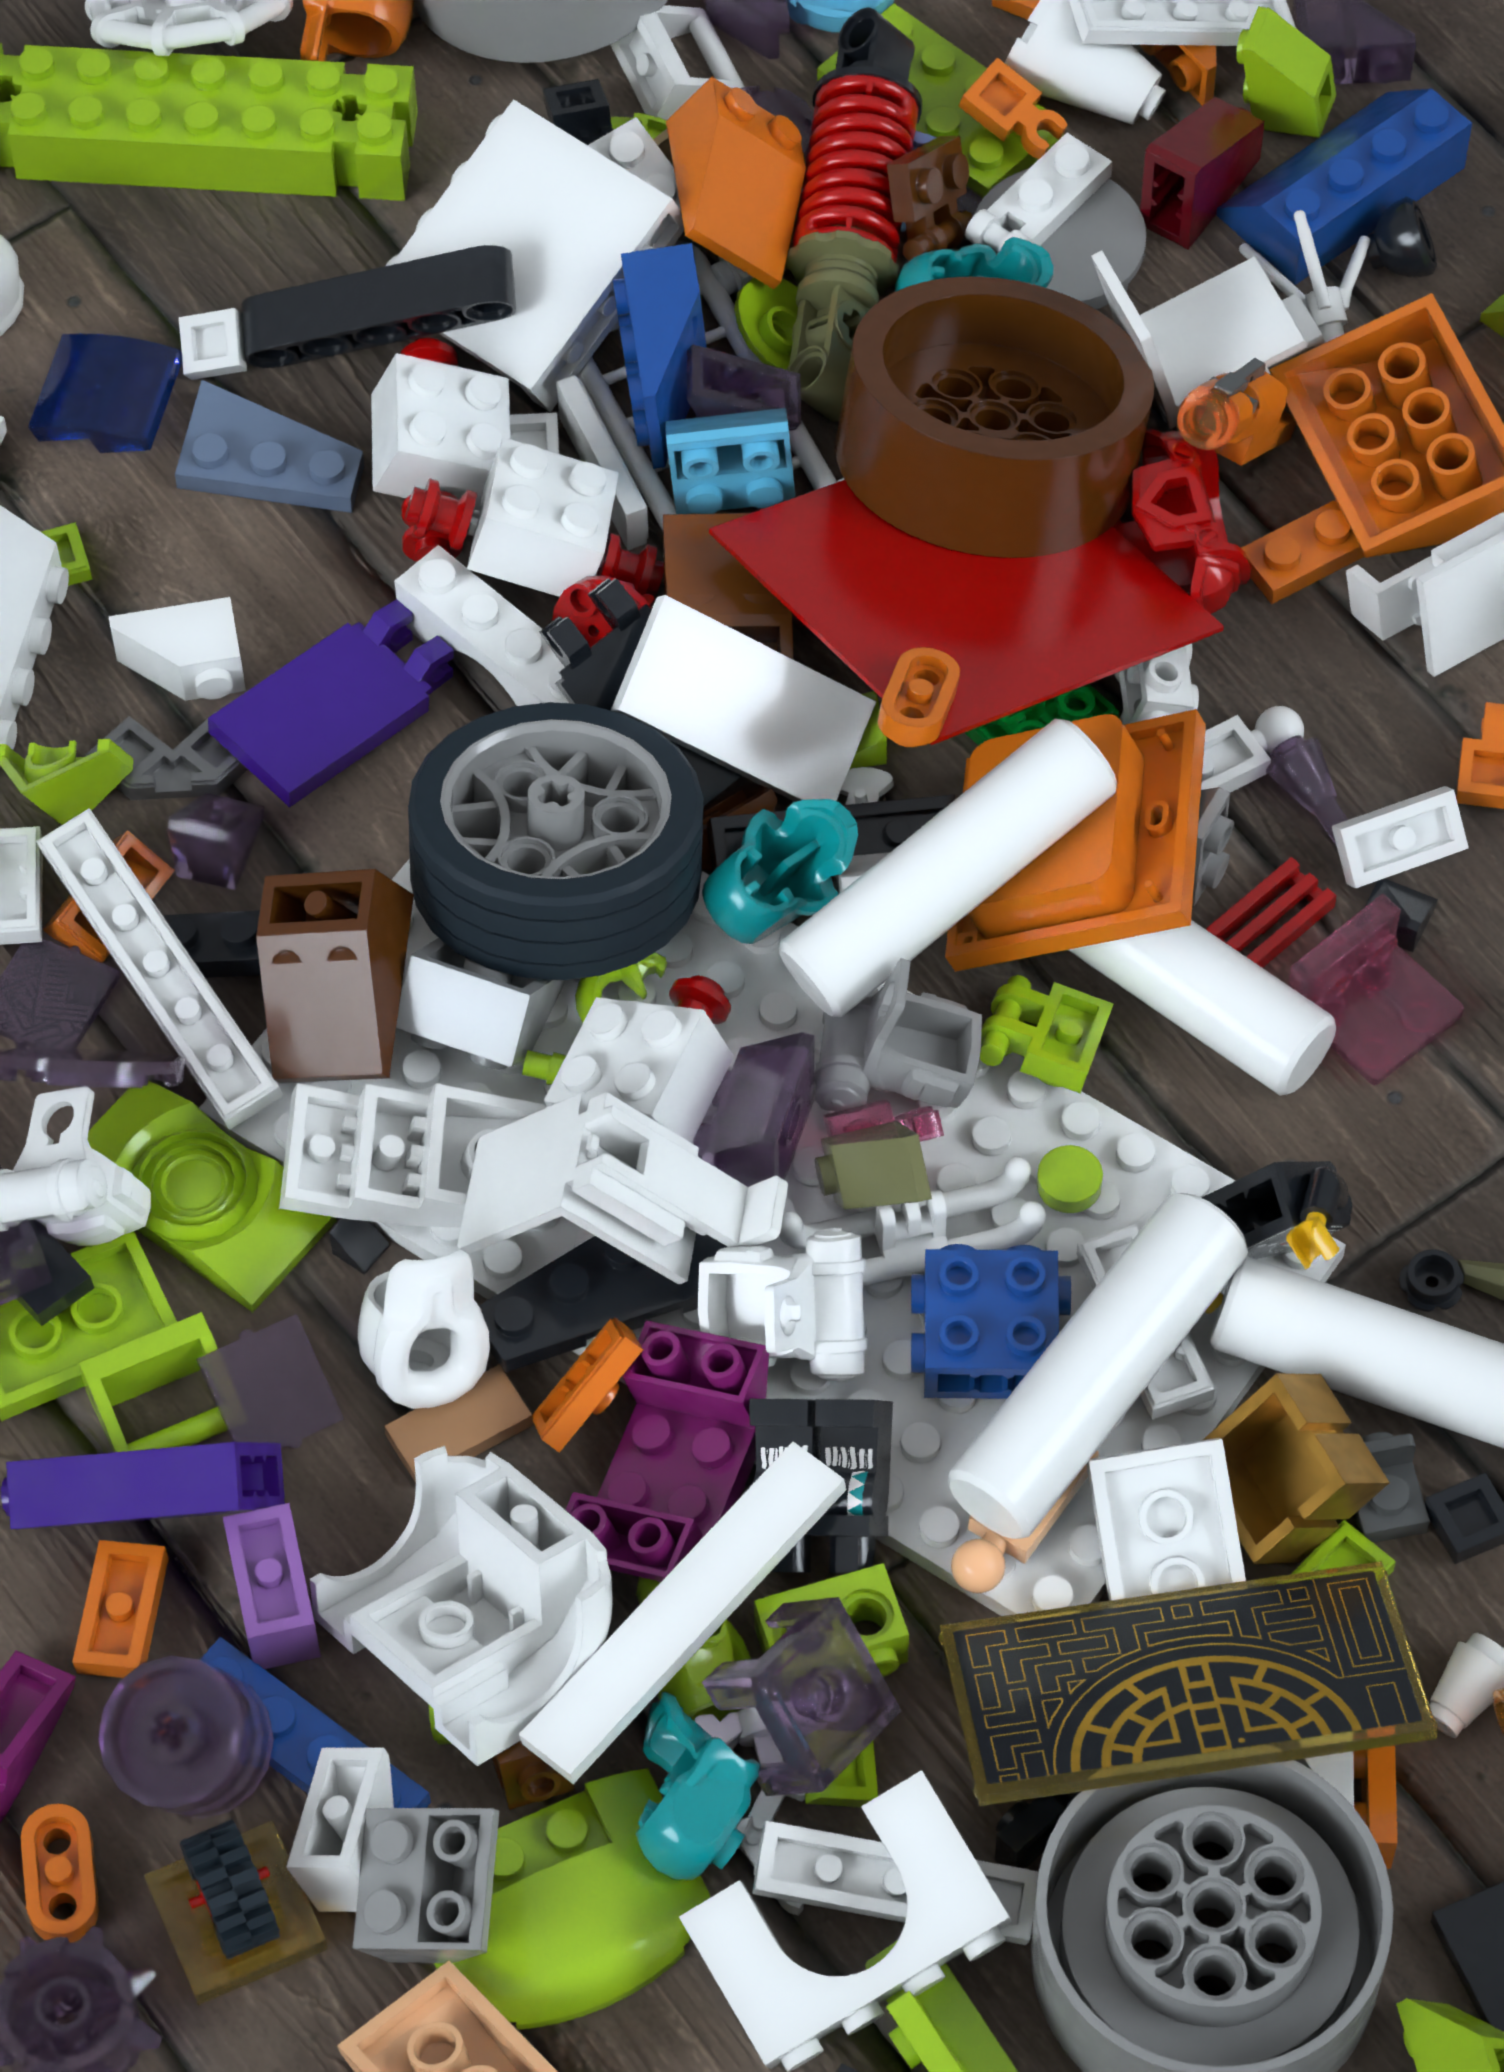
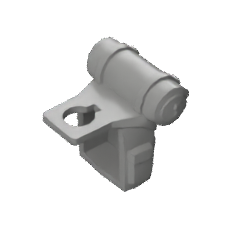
(901, 1045)

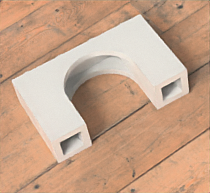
(792, 2008)

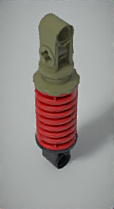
(845, 215)

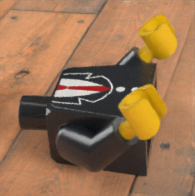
(1287, 1211)

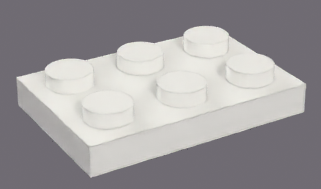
(1165, 1519)

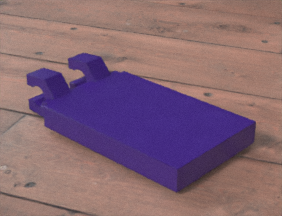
(332, 704)

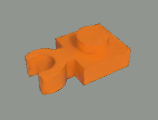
(1008, 103)

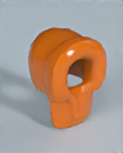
(354, 27)

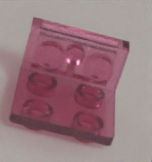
(1376, 993)

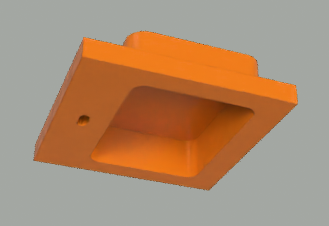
(1118, 869)

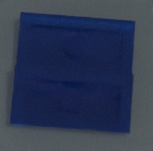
(106, 392)

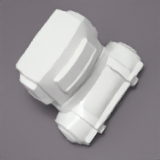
(68, 1183)
(792, 1304)

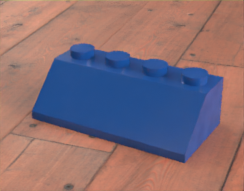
(1349, 177)

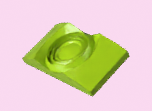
(208, 1193)

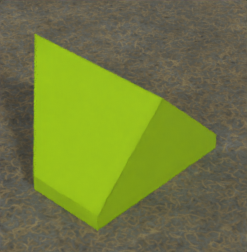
(66, 783)

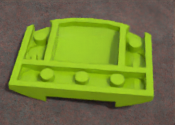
(579, 1908)

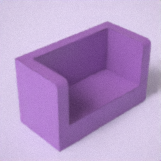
(271, 1586)

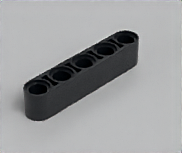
(379, 306)

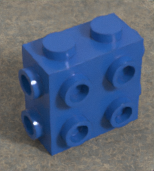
(985, 1318)

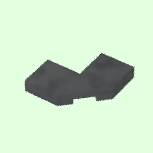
(188, 770)

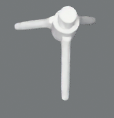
(1325, 303)

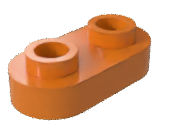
(913, 707)
(59, 1877)

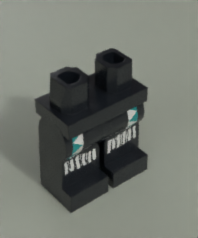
(855, 1444)

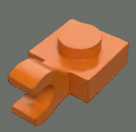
(1482, 762)

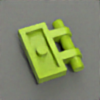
(1065, 1034)

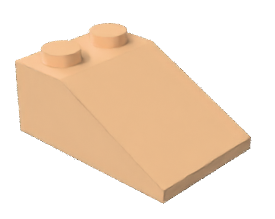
(441, 2028)

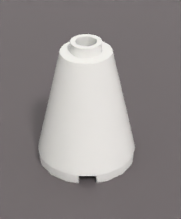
(1093, 77)

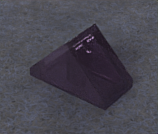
(214, 839)

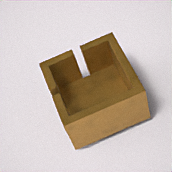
(1294, 1467)

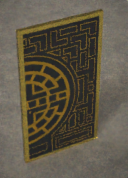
(1184, 1683)

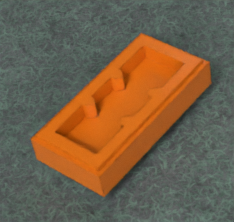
(587, 1385)

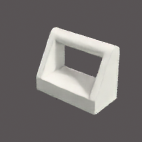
(655, 66)

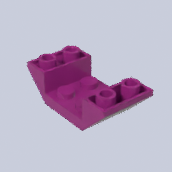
(681, 1450)

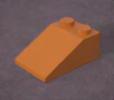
(737, 178)

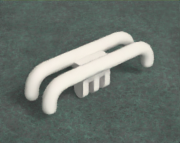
(910, 1228)

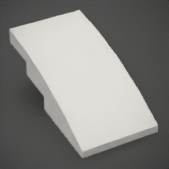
(389, 1151)

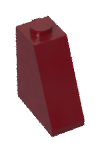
(1198, 169)

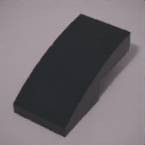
(579, 110)

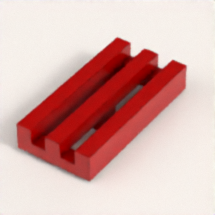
(1302, 887)

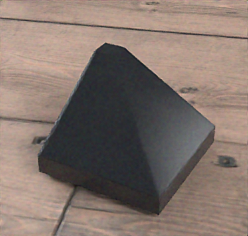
(1414, 914)

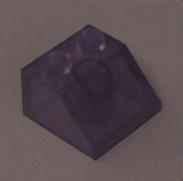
(761, 1110)

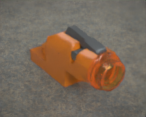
(1237, 414)

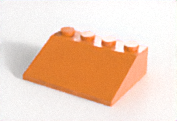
(1400, 429)

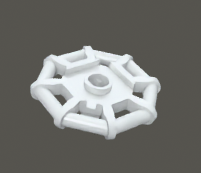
(179, 23)

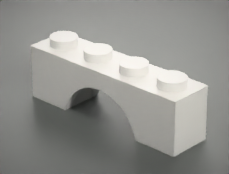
(481, 624)

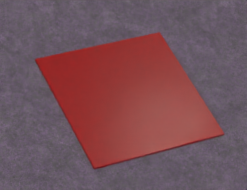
(1009, 623)

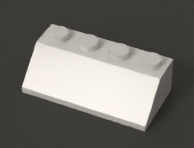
(28, 589)

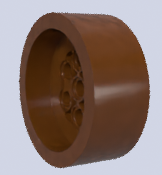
(993, 416)

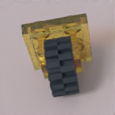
(234, 1909)

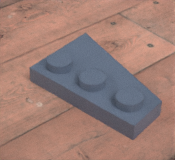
(264, 456)

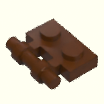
(926, 193)

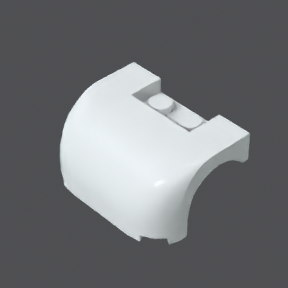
(477, 1600)

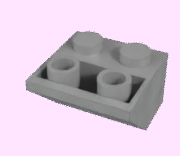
(426, 1883)

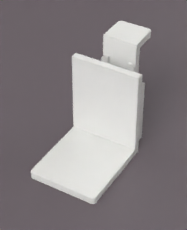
(1211, 329)
(1450, 593)
(616, 1180)

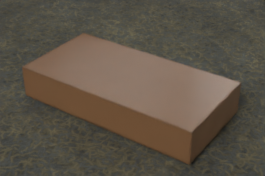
(466, 1426)

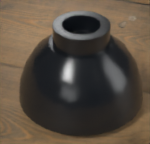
(1402, 241)

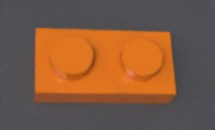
(1302, 552)
(120, 1608)
(1379, 1802)

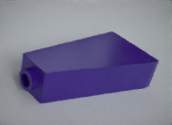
(143, 1485)

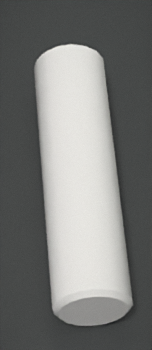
(948, 867)
(1221, 1001)
(1364, 1349)
(1097, 1365)

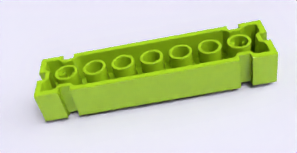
(206, 122)

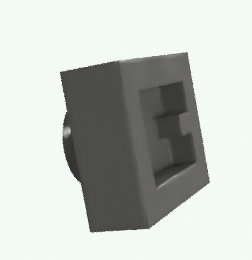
(1399, 1507)

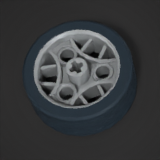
(555, 840)

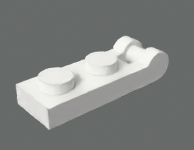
(1042, 195)

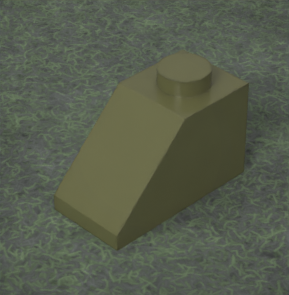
(873, 1167)

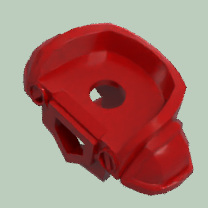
(1182, 519)

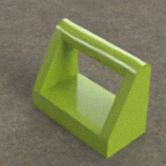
(147, 1365)

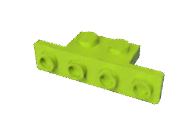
(943, 2028)

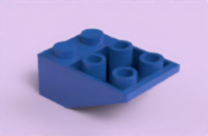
(661, 324)

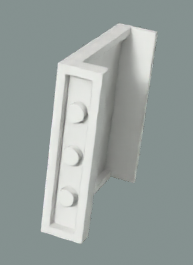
(566, 224)

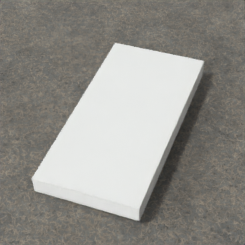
(742, 704)

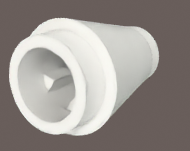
(1467, 1684)

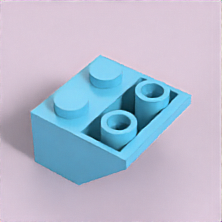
(730, 461)

